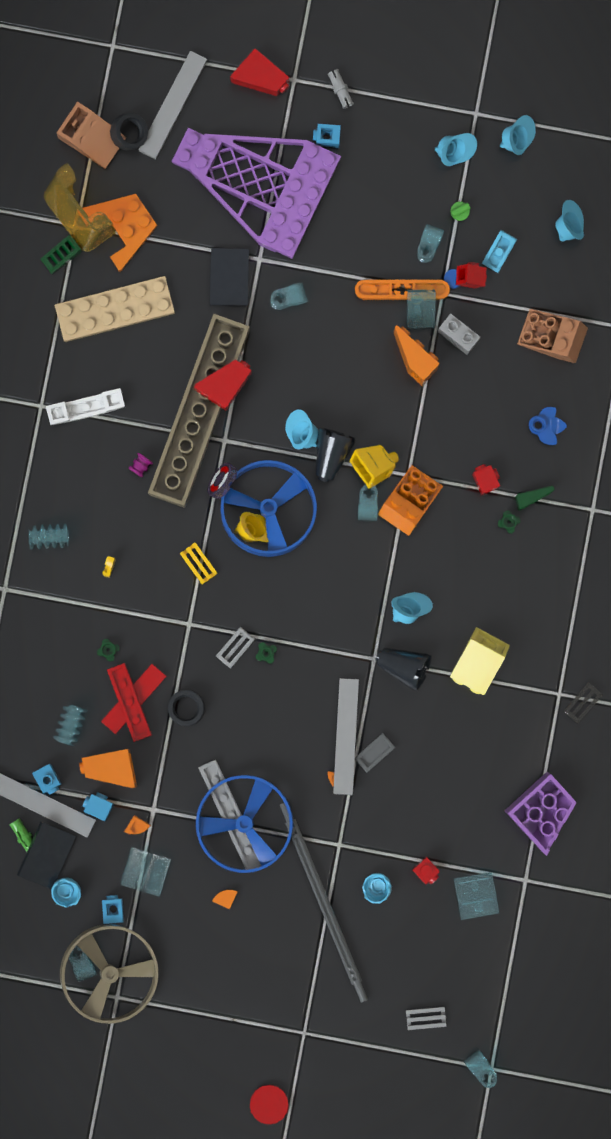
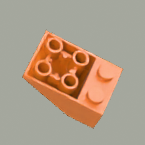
(417, 361)
(410, 500)

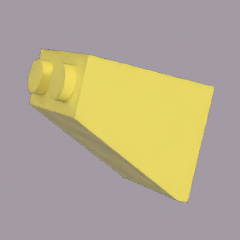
(479, 661)

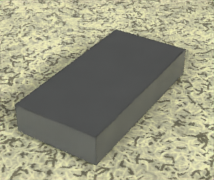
(374, 752)

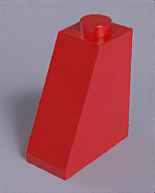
(260, 74)
(225, 383)

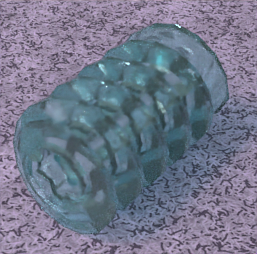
(48, 536)
(69, 724)

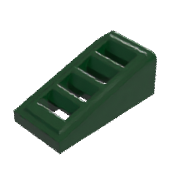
(68, 240)
(527, 498)

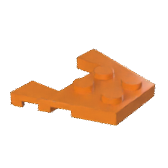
(131, 223)

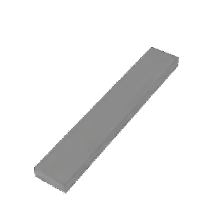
(173, 104)
(346, 736)
(46, 806)
(229, 810)

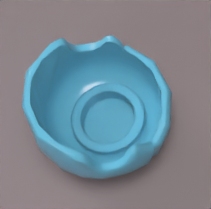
(377, 888)
(66, 892)

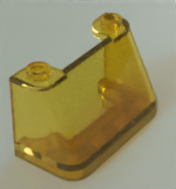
(85, 230)

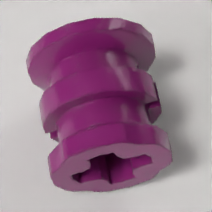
(140, 465)

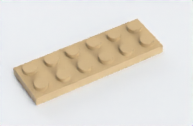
(114, 309)

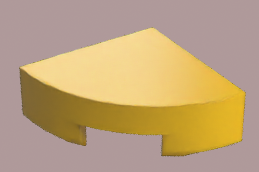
(110, 561)

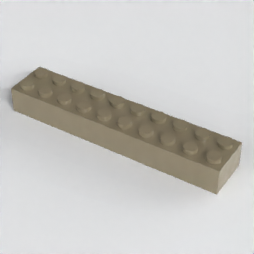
(196, 414)

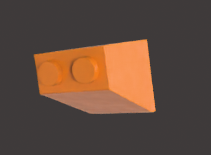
(111, 768)

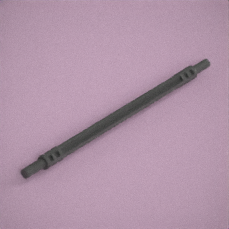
(325, 906)

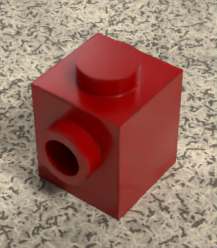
(471, 275)
(486, 479)
(426, 871)

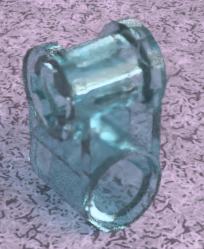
(430, 240)
(292, 296)
(368, 506)
(82, 965)
(479, 1067)

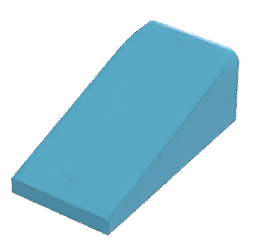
(499, 251)

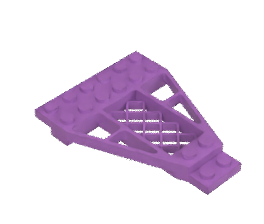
(300, 193)

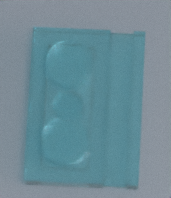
(421, 308)

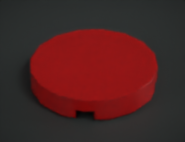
(269, 1104)

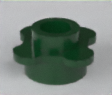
(508, 516)
(113, 649)
(270, 649)

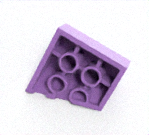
(542, 811)

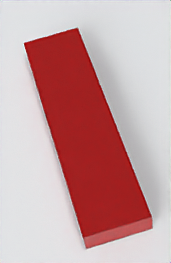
(144, 688)
(129, 702)

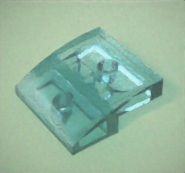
(145, 871)
(476, 896)

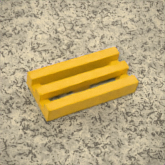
(189, 550)

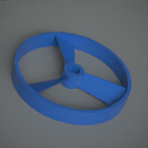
(268, 508)
(244, 823)

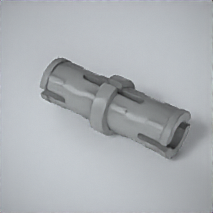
(340, 89)

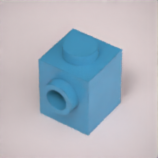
(47, 779)
(98, 806)

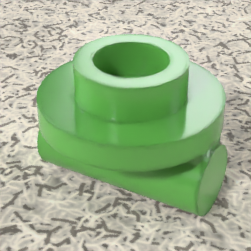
(460, 211)

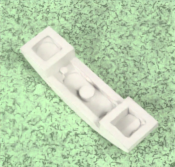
(85, 407)

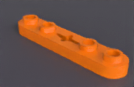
(383, 288)

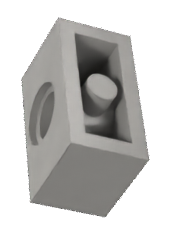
(458, 334)

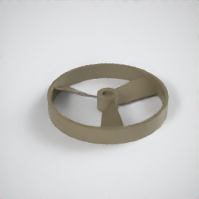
(109, 974)

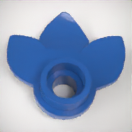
(549, 426)

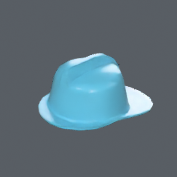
(519, 135)
(456, 148)
(570, 222)
(301, 430)
(410, 607)

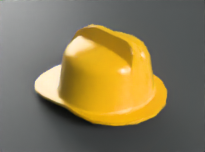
(252, 528)

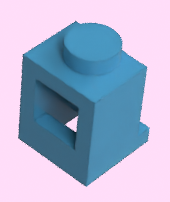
(325, 129)
(108, 916)

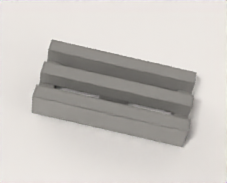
(246, 635)
(425, 1018)

